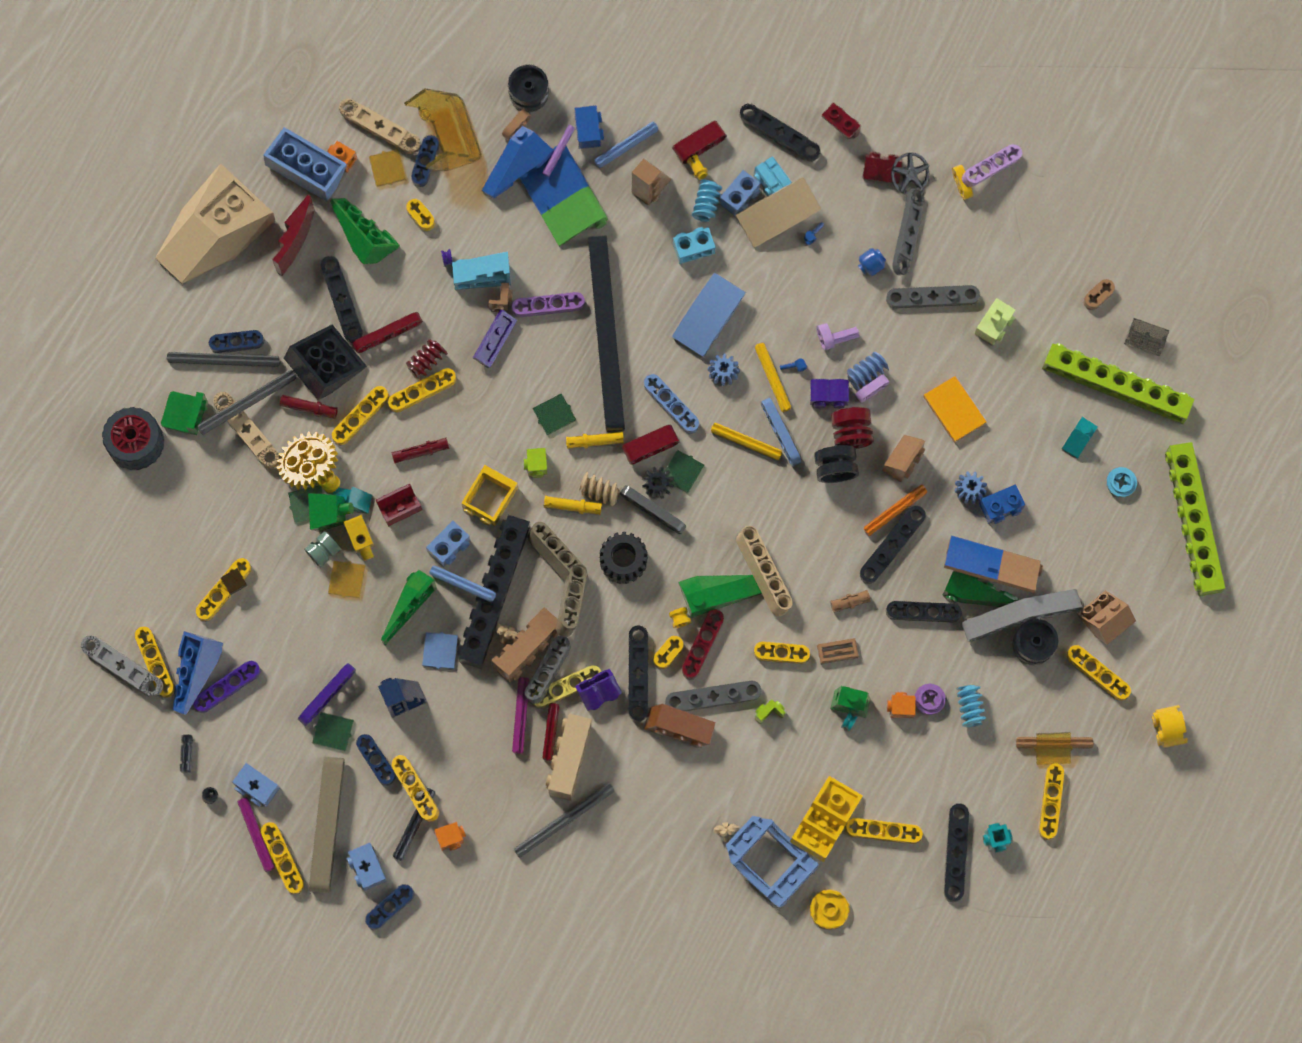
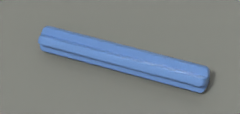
(626, 144)
(462, 583)

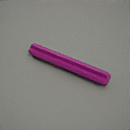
(520, 716)
(255, 834)

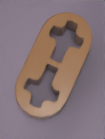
(519, 120)
(1102, 297)

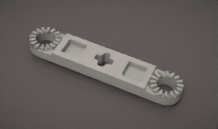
(133, 672)

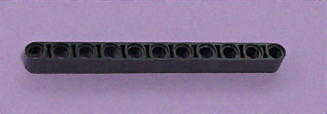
(606, 334)

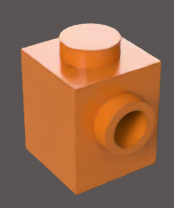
(343, 153)
(901, 705)
(450, 836)

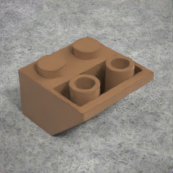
(902, 459)
(1107, 617)

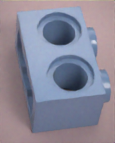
(736, 191)
(444, 540)

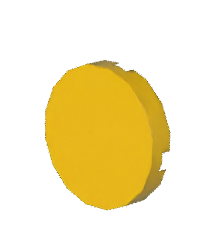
(829, 909)

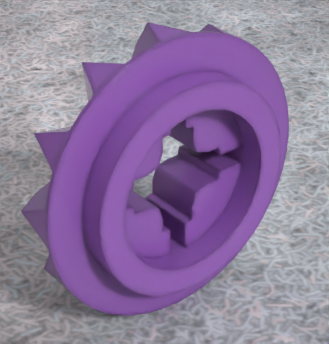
(930, 690)

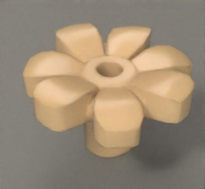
(505, 632)
(726, 830)

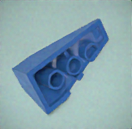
(520, 155)
(198, 660)

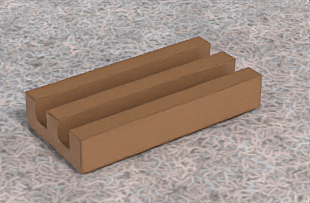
(838, 658)

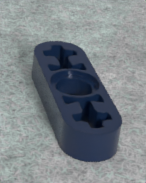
(432, 155)
(223, 348)
(363, 750)
(375, 913)

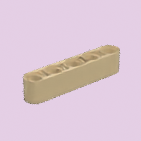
(762, 579)

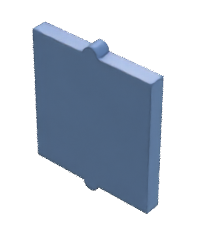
(440, 650)

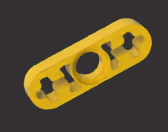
(775, 658)

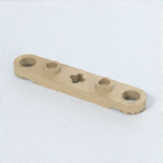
(368, 118)
(255, 439)

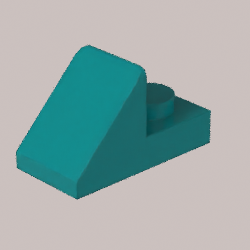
(1079, 437)
(360, 499)

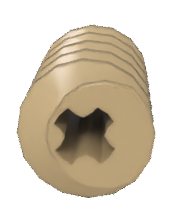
(600, 489)

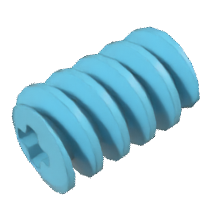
(706, 200)
(970, 705)

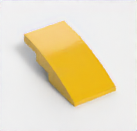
(826, 818)

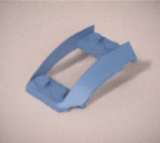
(791, 878)

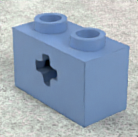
(249, 776)
(366, 855)

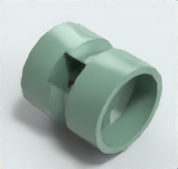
(322, 549)

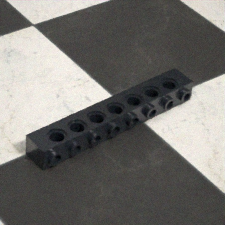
(477, 656)

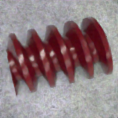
(425, 358)

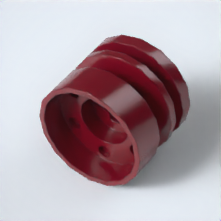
(852, 427)

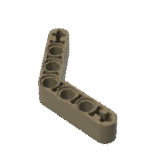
(541, 538)

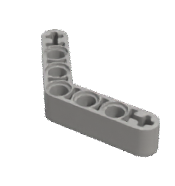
(1020, 612)

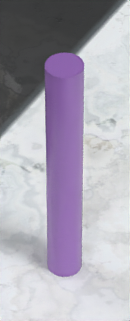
(558, 151)

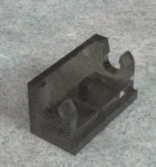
(1146, 336)

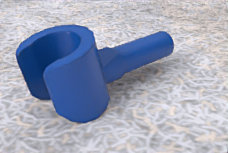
(810, 235)
(799, 363)

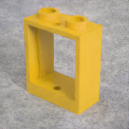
(497, 478)

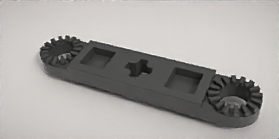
(908, 231)
(918, 296)
(728, 694)

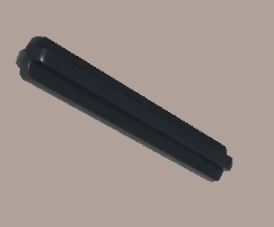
(410, 830)

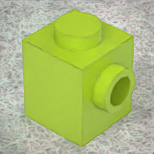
(536, 462)

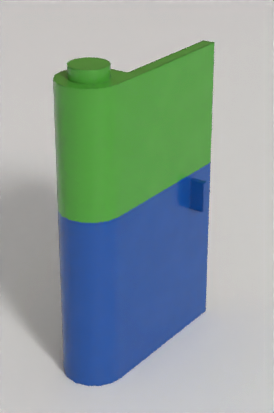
(564, 198)

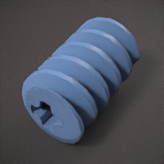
(866, 369)

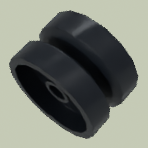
(528, 88)
(836, 464)
(1045, 646)

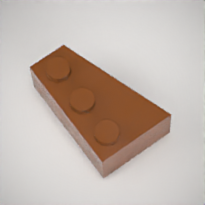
(679, 725)

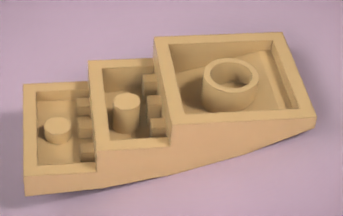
(778, 212)

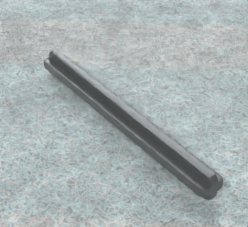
(223, 359)
(246, 402)
(564, 820)

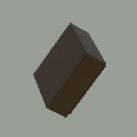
(233, 581)

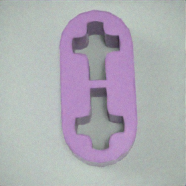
(872, 388)

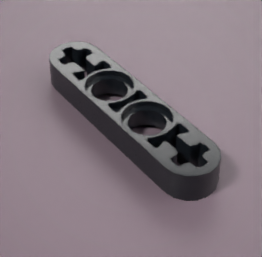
(923, 611)

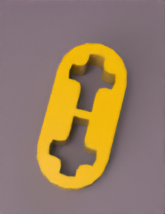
(965, 191)
(424, 212)
(665, 649)

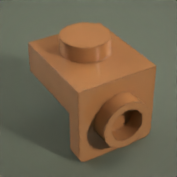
(505, 296)

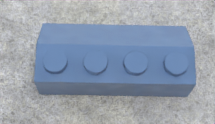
(304, 164)

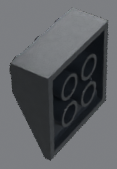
(324, 361)

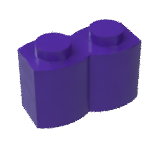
(829, 392)
(598, 690)

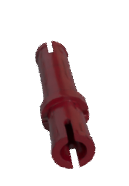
(308, 406)
(420, 450)

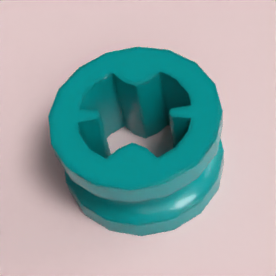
(849, 721)

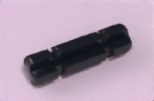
(186, 753)

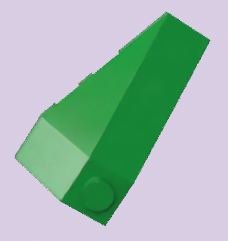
(364, 237)
(970, 590)
(716, 592)
(414, 594)

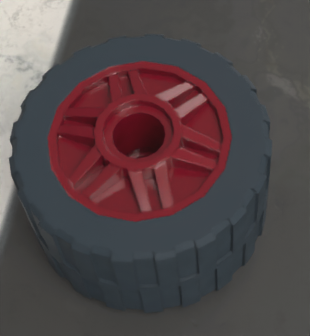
(133, 438)

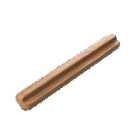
(1076, 742)

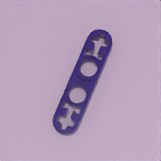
(225, 684)
(326, 694)

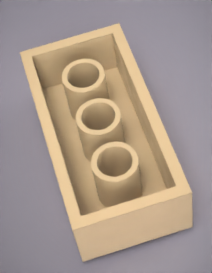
(570, 756)

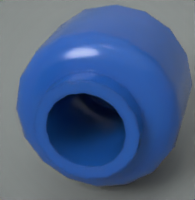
(872, 262)

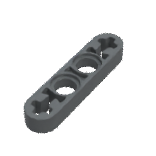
(652, 509)
(547, 669)

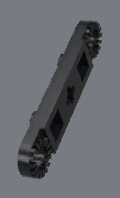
(769, 124)
(337, 286)
(901, 534)
(638, 686)
(955, 867)

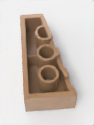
(526, 646)

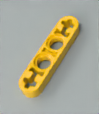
(423, 392)
(362, 417)
(220, 587)
(158, 660)
(1100, 670)
(413, 789)
(1051, 801)
(884, 827)
(283, 857)

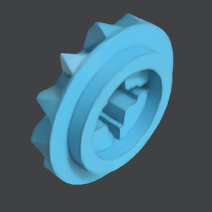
(1129, 478)

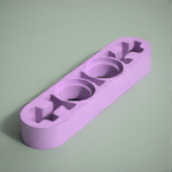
(993, 167)

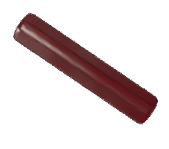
(550, 734)

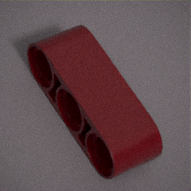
(699, 141)
(650, 444)

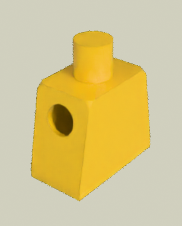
(357, 528)

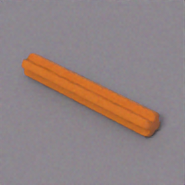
(895, 510)

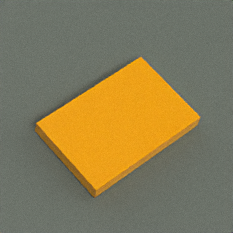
(954, 409)

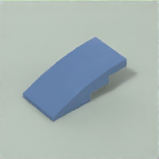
(709, 314)

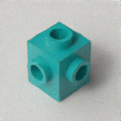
(1002, 832)

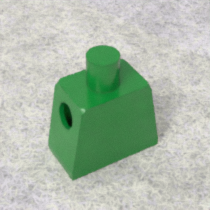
(327, 511)
(851, 700)

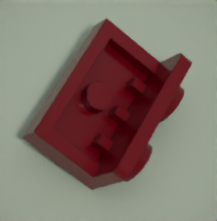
(842, 121)
(880, 167)
(398, 505)

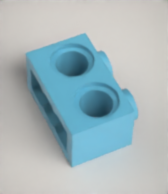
(695, 249)

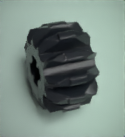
(658, 489)

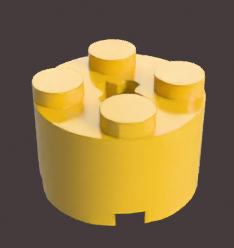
(1170, 726)

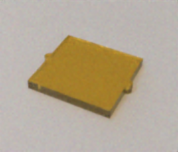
(387, 168)
(346, 579)
(1053, 748)

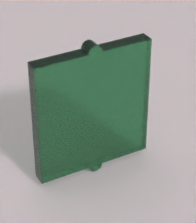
(554, 414)
(684, 470)
(300, 503)
(333, 731)

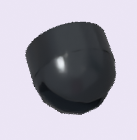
(206, 793)

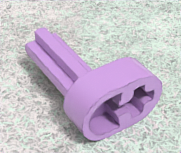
(829, 340)

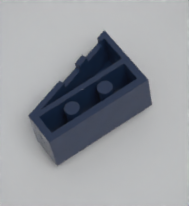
(401, 695)

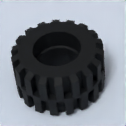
(623, 542)

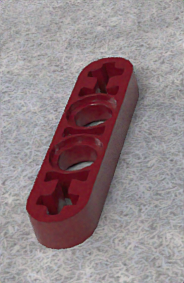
(387, 332)
(701, 643)

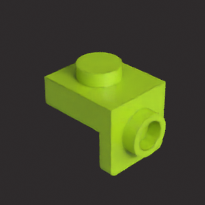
(764, 711)

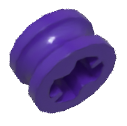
(447, 257)

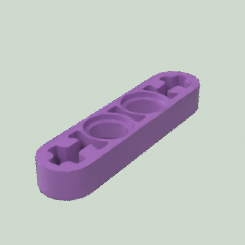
(548, 307)

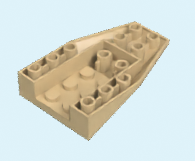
(213, 227)

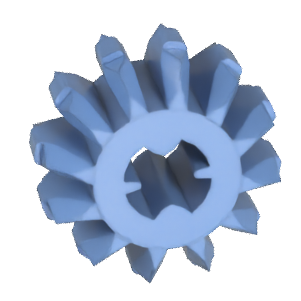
(731, 366)
(967, 493)

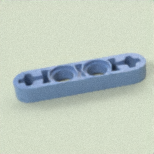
(673, 402)
(781, 432)

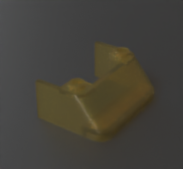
(451, 127)

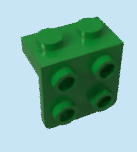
(184, 412)

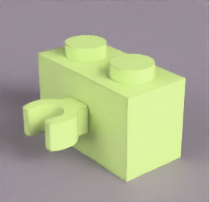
(995, 321)

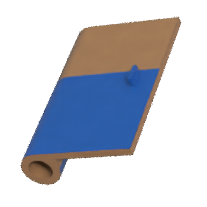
(992, 564)

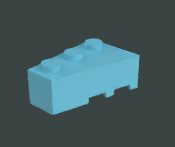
(481, 271)

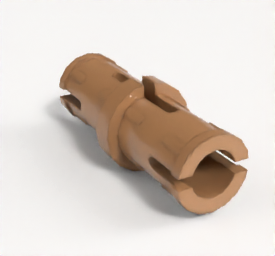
(850, 601)

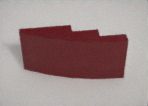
(293, 239)

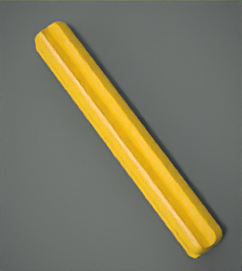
(772, 376)
(746, 441)

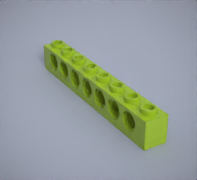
(1123, 392)
(1185, 453)

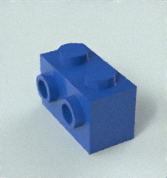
(587, 127)
(1002, 504)

